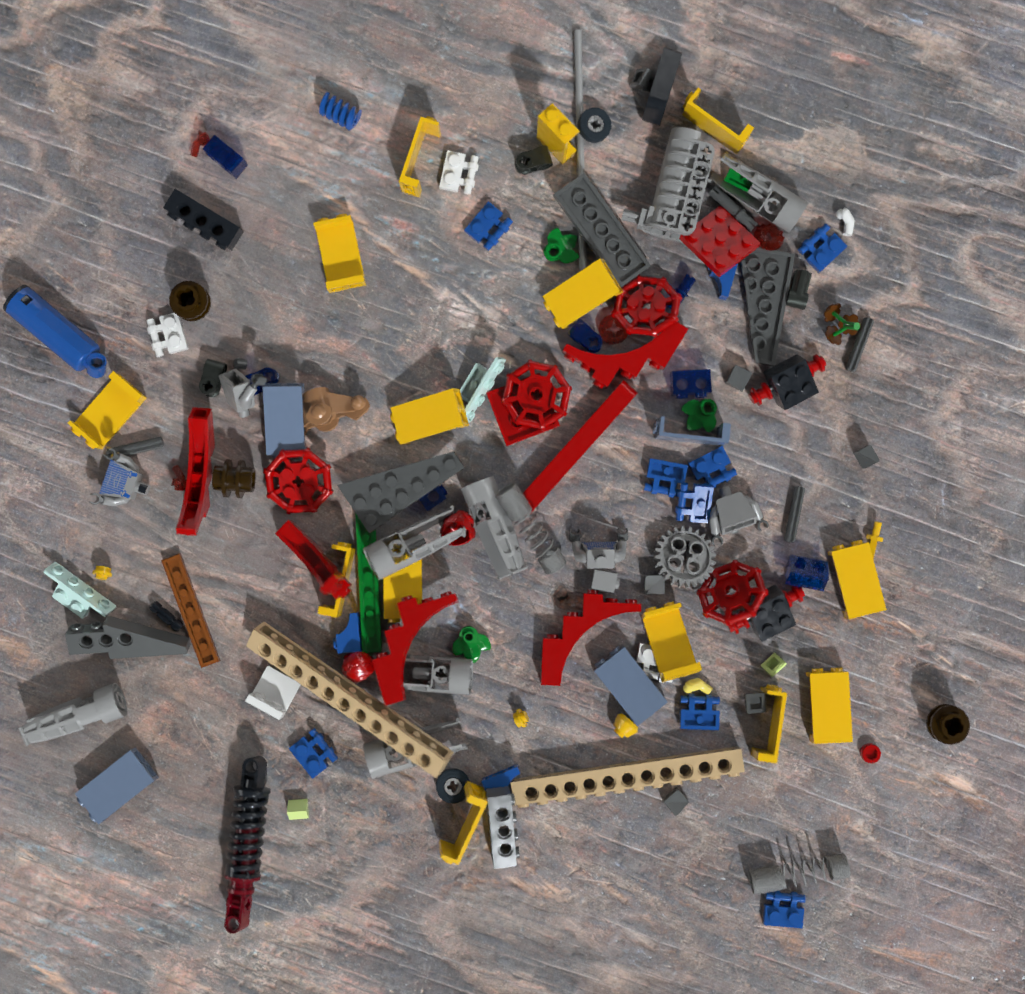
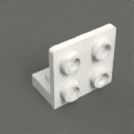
(273, 692)

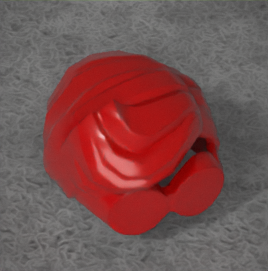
(458, 521)
(357, 666)

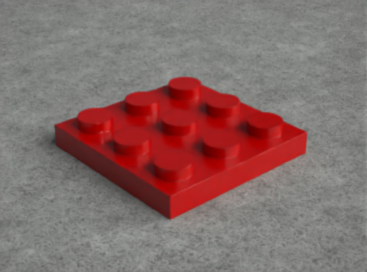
(720, 241)
(509, 430)

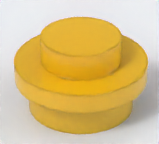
(102, 572)
(520, 718)

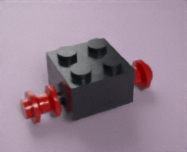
(789, 382)
(773, 614)

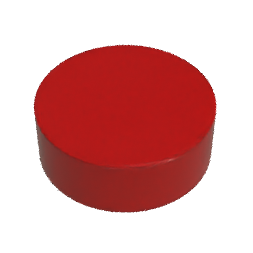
(870, 753)

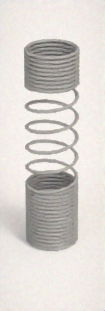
(517, 507)
(772, 879)

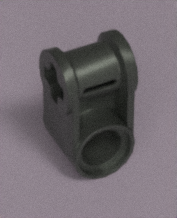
(536, 160)
(210, 376)

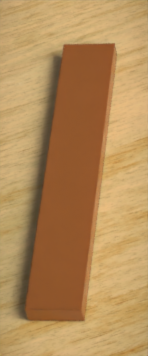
(190, 610)

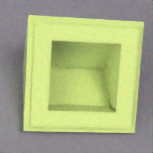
(773, 664)
(298, 809)

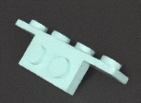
(478, 383)
(76, 594)

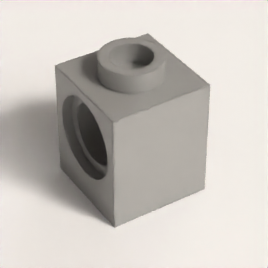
(604, 581)

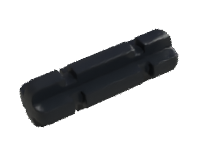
(166, 616)

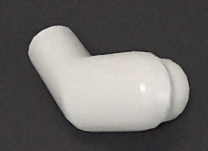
(848, 219)

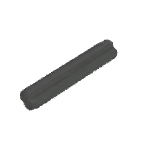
(859, 344)
(138, 447)
(794, 514)

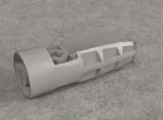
(788, 206)
(494, 527)
(383, 558)
(459, 675)
(70, 717)
(380, 757)

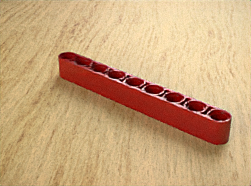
(579, 444)

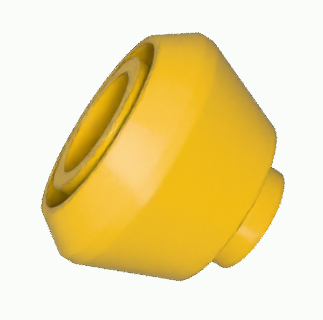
(624, 726)

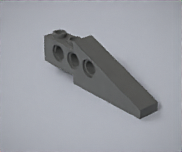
(142, 642)

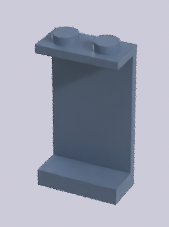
(283, 417)
(722, 437)
(629, 685)
(116, 785)

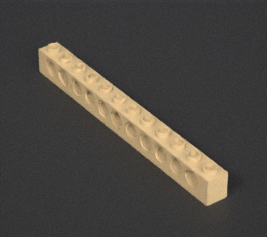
(350, 699)
(616, 771)

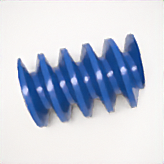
(339, 113)

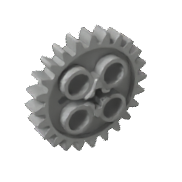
(667, 553)

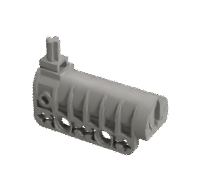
(674, 186)

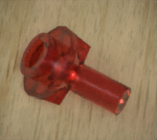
(201, 140)
(179, 482)

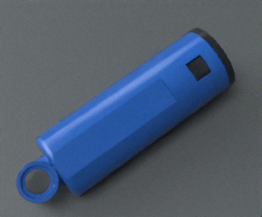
(55, 331)

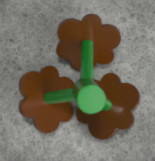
(847, 324)

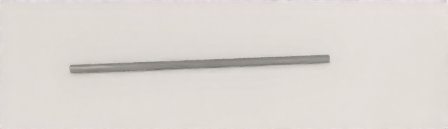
(579, 139)

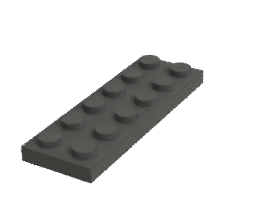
(601, 229)

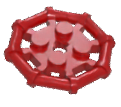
(647, 296)
(531, 384)
(291, 489)
(733, 602)

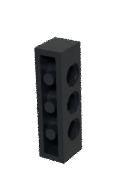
(179, 202)

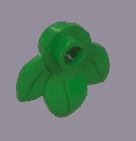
(563, 245)
(698, 416)
(471, 647)

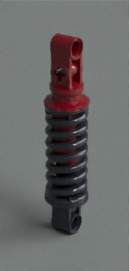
(247, 843)

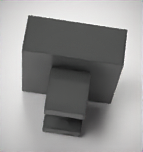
(641, 79)
(755, 702)

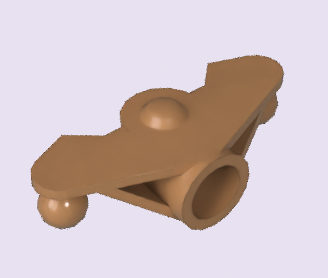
(324, 408)

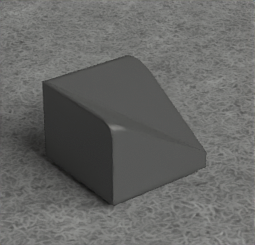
(738, 378)
(866, 456)
(654, 584)
(675, 801)

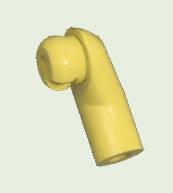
(697, 684)

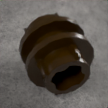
(181, 293)
(232, 478)
(959, 724)

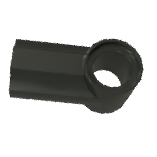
(798, 294)

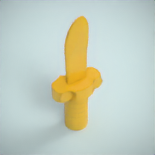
(874, 537)

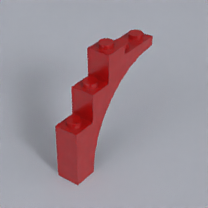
(630, 363)
(199, 474)
(312, 556)
(594, 610)
(390, 667)

